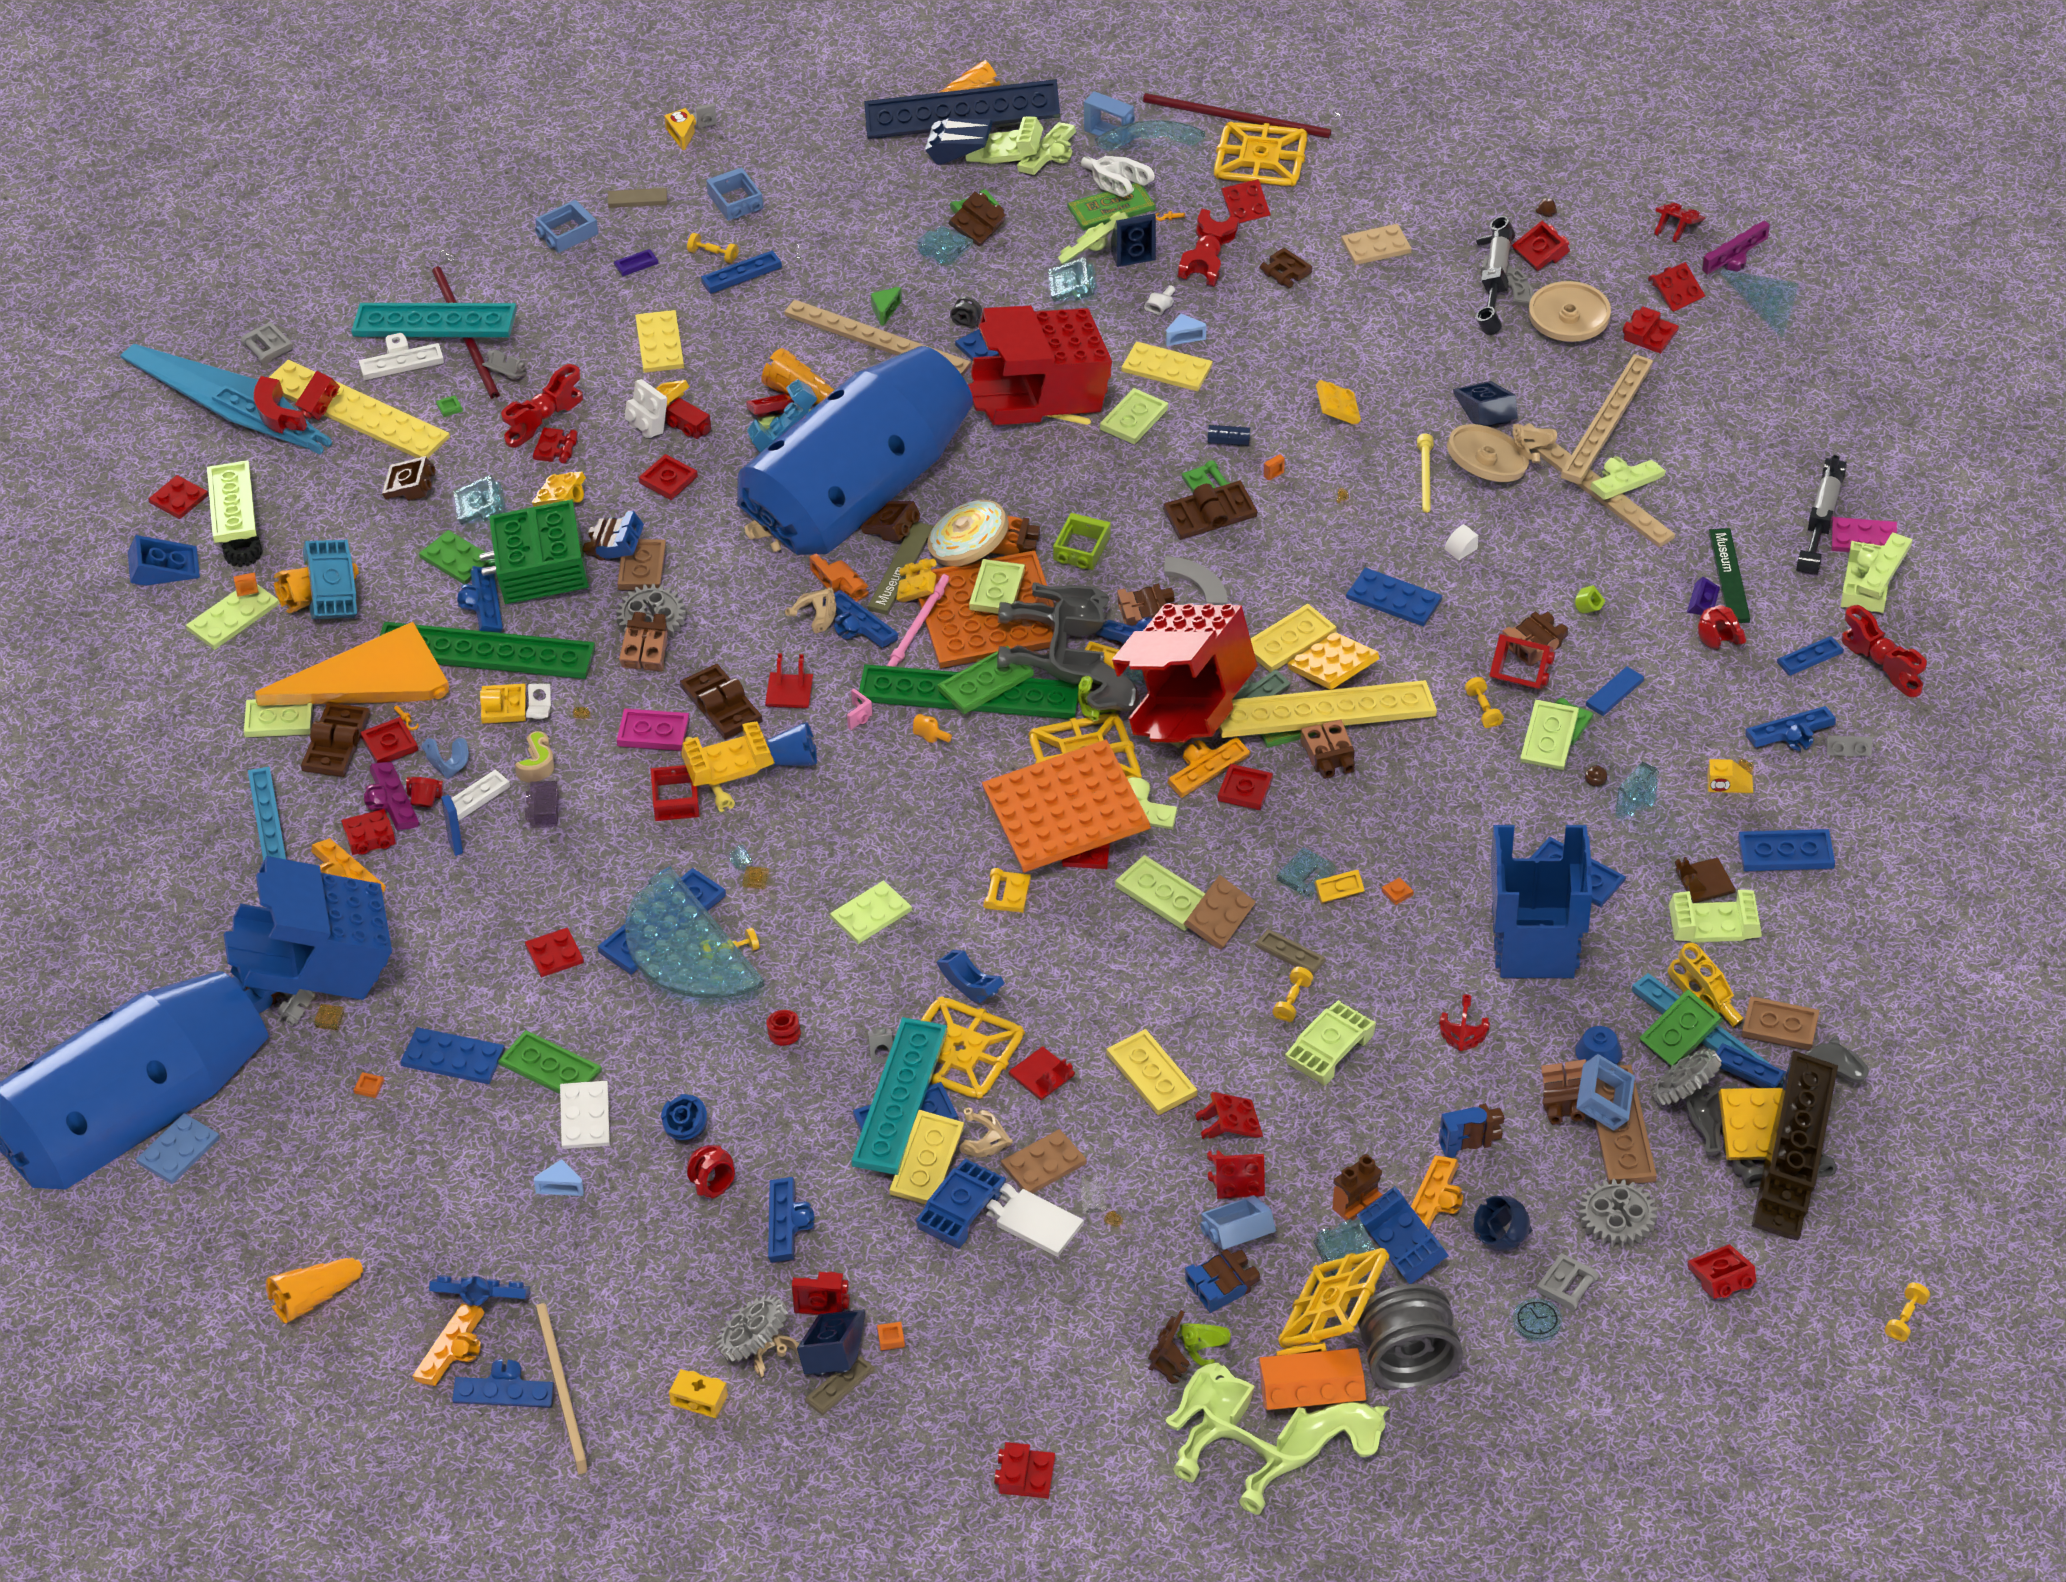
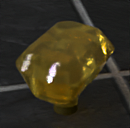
(1342, 495)
(581, 713)
(1748, 766)
(1113, 1218)

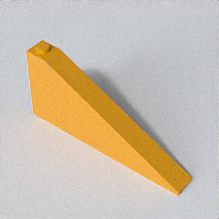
(378, 671)

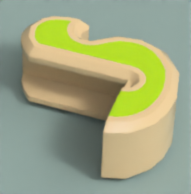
(542, 759)

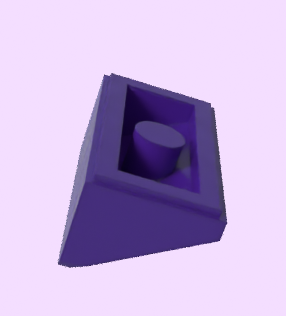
(1703, 596)

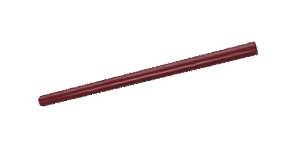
(1233, 114)
(469, 341)

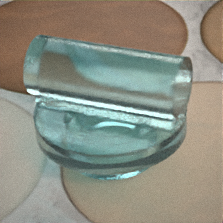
(740, 857)

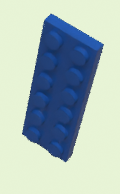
(704, 890)

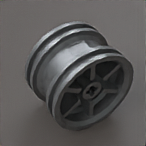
(1410, 1337)

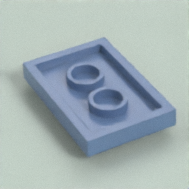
(178, 1148)

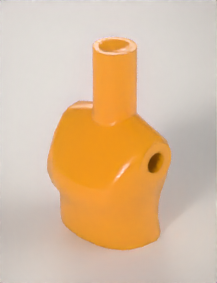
(928, 728)

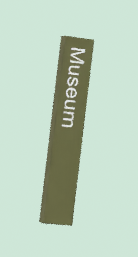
(907, 553)

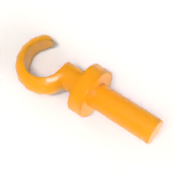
(1170, 216)
(405, 717)

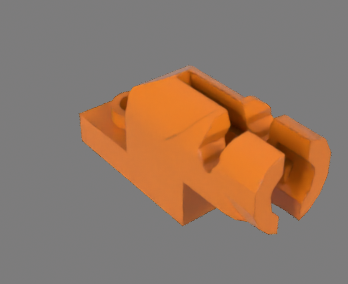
(838, 577)

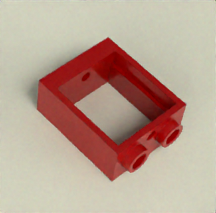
(1500, 657)
(673, 808)

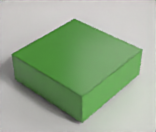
(449, 406)

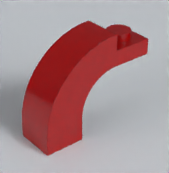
(266, 397)

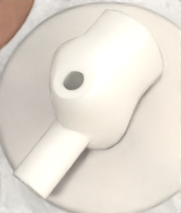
(1160, 301)

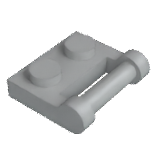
(271, 338)
(1561, 1276)

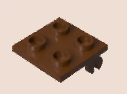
(1704, 879)
(1166, 1355)

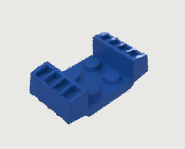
(959, 1202)
(1403, 1235)

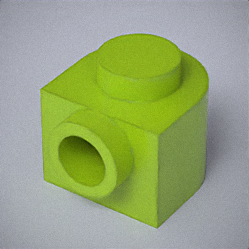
(1589, 600)

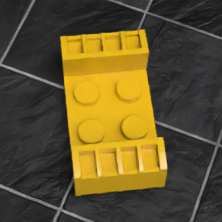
(727, 759)

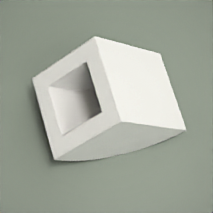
(1462, 542)

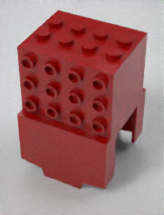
(1045, 364)
(1191, 667)

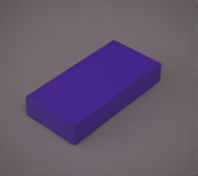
(636, 262)

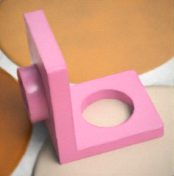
(860, 714)

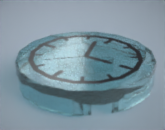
(1537, 1320)

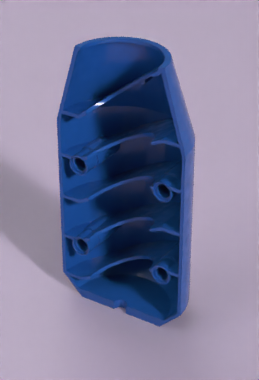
(855, 450)
(125, 1078)

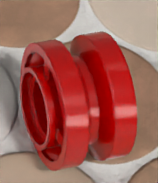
(783, 1027)

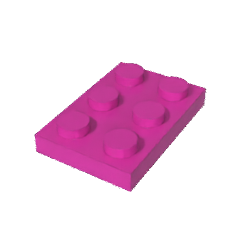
(1860, 530)
(653, 729)

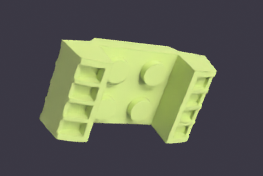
(1010, 145)
(1853, 579)
(1715, 920)
(1328, 1041)

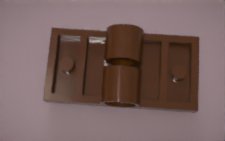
(1210, 509)
(720, 700)
(335, 739)

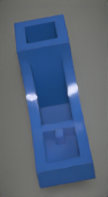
(967, 978)

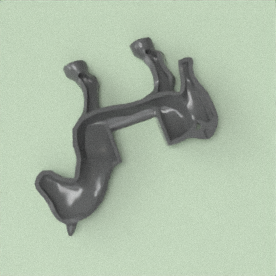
(1076, 614)
(1706, 1112)

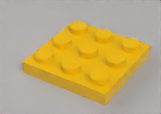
(1333, 660)
(1748, 1121)

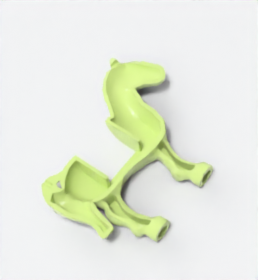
(1299, 1442)

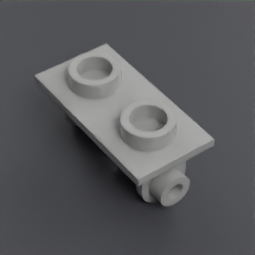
(497, 363)
(1849, 745)
(291, 1011)

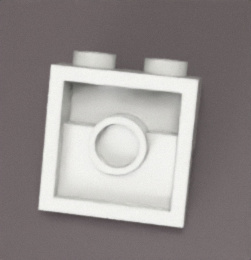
(646, 409)

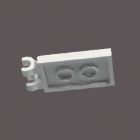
(1034, 1220)

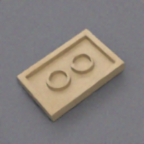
(1376, 244)

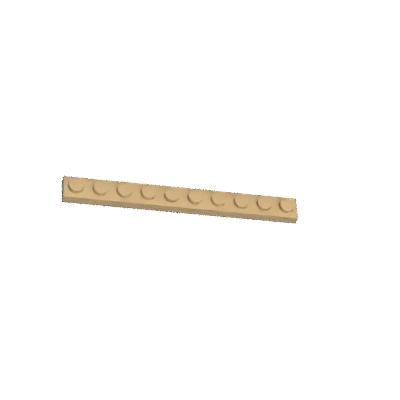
(861, 332)
(1606, 419)
(1619, 504)

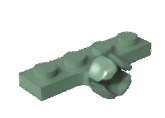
(1270, 685)

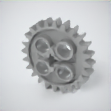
(658, 601)
(1686, 1076)
(1618, 1213)
(752, 1327)

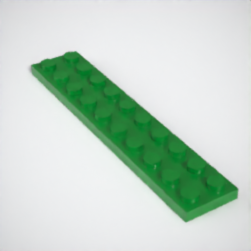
(505, 651)
(920, 689)

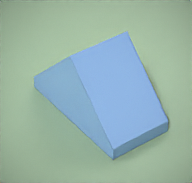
(1185, 330)
(559, 1180)

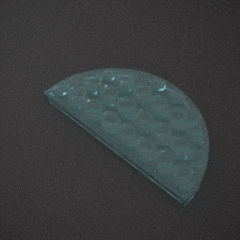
(682, 944)

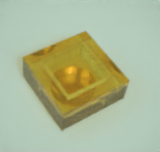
(755, 877)
(329, 1016)

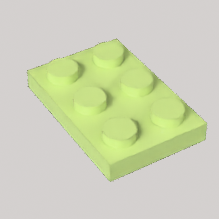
(1134, 416)
(996, 584)
(277, 719)
(1549, 734)
(870, 912)

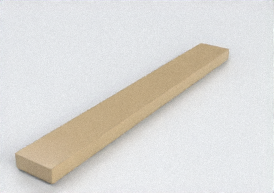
(561, 1387)

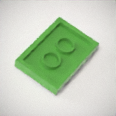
(453, 556)
(1680, 1028)

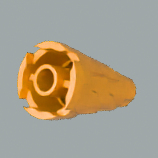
(977, 77)
(787, 369)
(294, 588)
(302, 1289)

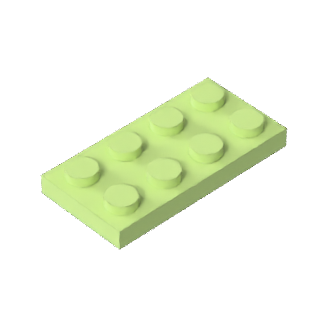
(231, 616)
(1160, 890)

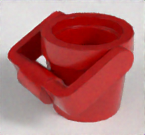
(423, 790)

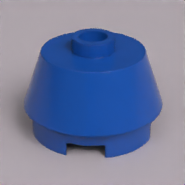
(1599, 1041)
(684, 1117)

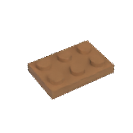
(643, 566)
(1219, 912)
(1780, 1023)
(1043, 1162)

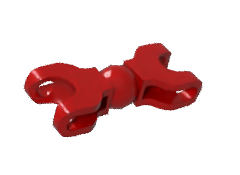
(1211, 237)
(555, 397)
(1896, 660)

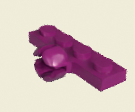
(1734, 252)
(390, 795)

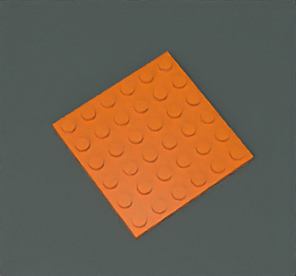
(966, 634)
(1065, 805)

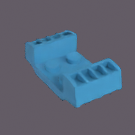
(804, 399)
(330, 579)

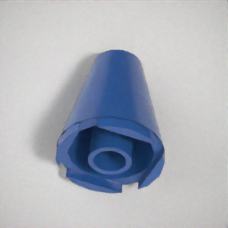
(793, 747)

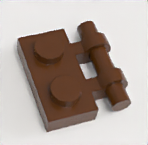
(1291, 266)

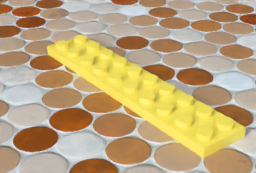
(367, 414)
(1313, 708)

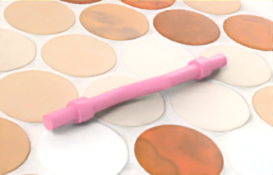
(899, 653)

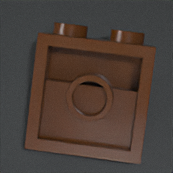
(978, 218)
(409, 479)
(892, 520)

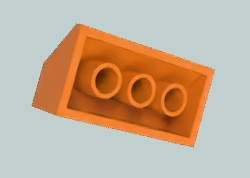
(1312, 1378)

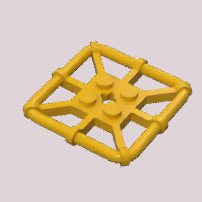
(1268, 159)
(1079, 741)
(974, 1044)
(1332, 1297)

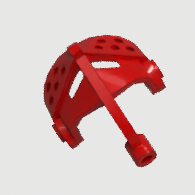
(1463, 1030)

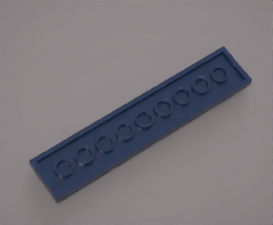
(999, 103)

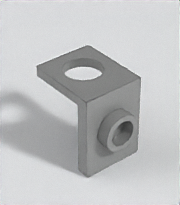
(705, 115)
(878, 1037)

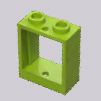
(1077, 525)

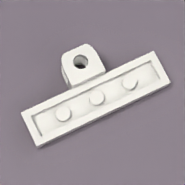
(400, 358)

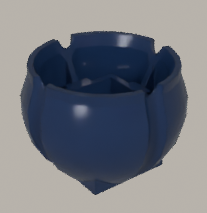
(1495, 1215)

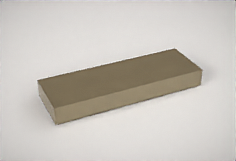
(637, 197)
(1290, 951)
(838, 1386)

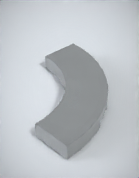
(1518, 284)
(1206, 580)

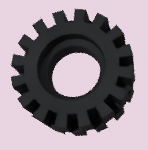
(242, 557)

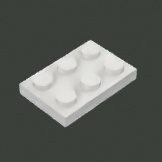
(584, 1114)

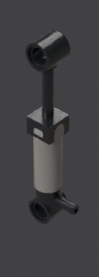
(1495, 277)
(1822, 512)

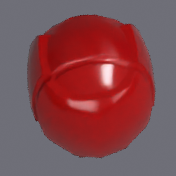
(1721, 623)
(702, 1163)

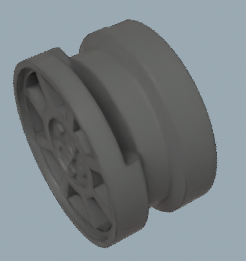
(965, 312)

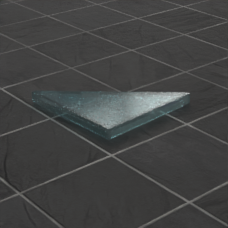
(1767, 296)

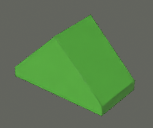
(885, 303)

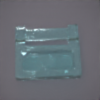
(1301, 867)

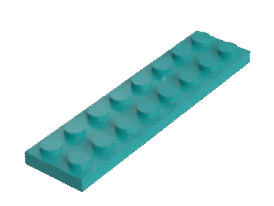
(434, 319)
(899, 1095)

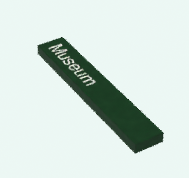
(1729, 573)

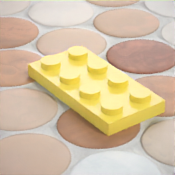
(659, 341)
(1167, 366)
(1290, 637)
(1151, 1072)
(927, 1156)

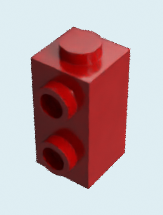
(317, 396)
(688, 419)

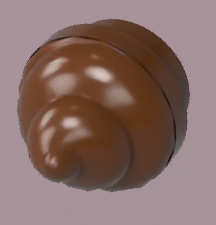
(1546, 207)
(1596, 775)

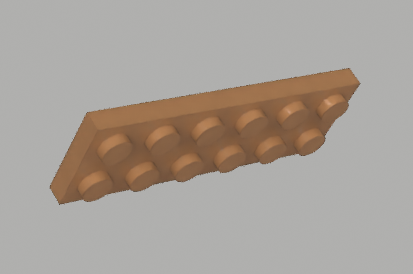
(1626, 1149)

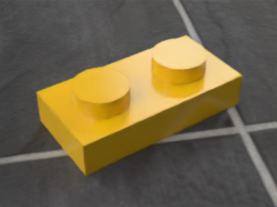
(1339, 886)

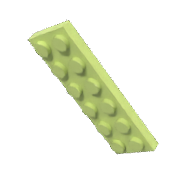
(231, 502)

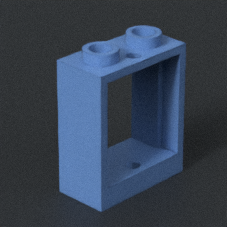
(1092, 113)
(736, 179)
(572, 210)
(1598, 1107)
(1237, 1222)

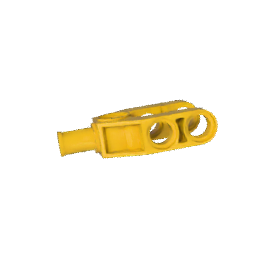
(1713, 989)

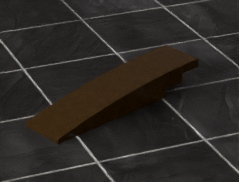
(1795, 1146)

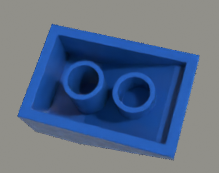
(161, 561)

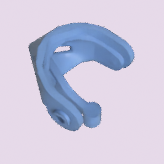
(454, 764)

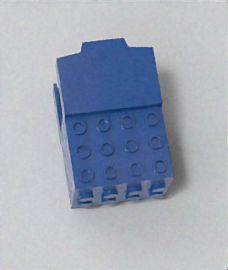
(1540, 906)
(312, 935)

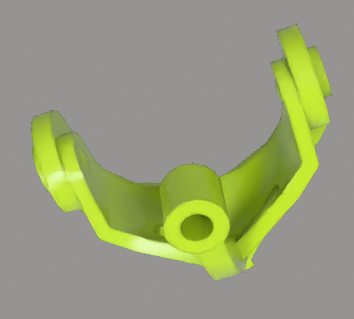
(1083, 692)
(1209, 1337)

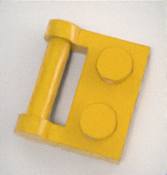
(1014, 893)

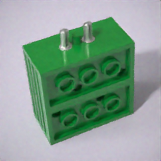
(537, 552)

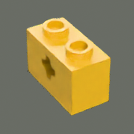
(698, 1393)

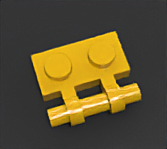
(915, 585)

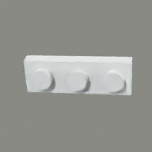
(479, 793)

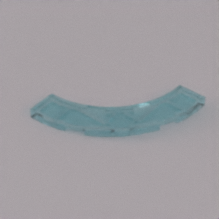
(1147, 130)

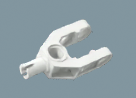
(1117, 171)

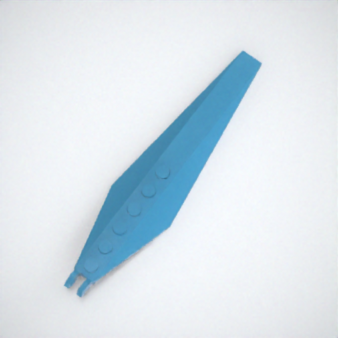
(220, 391)

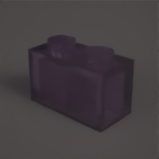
(543, 804)

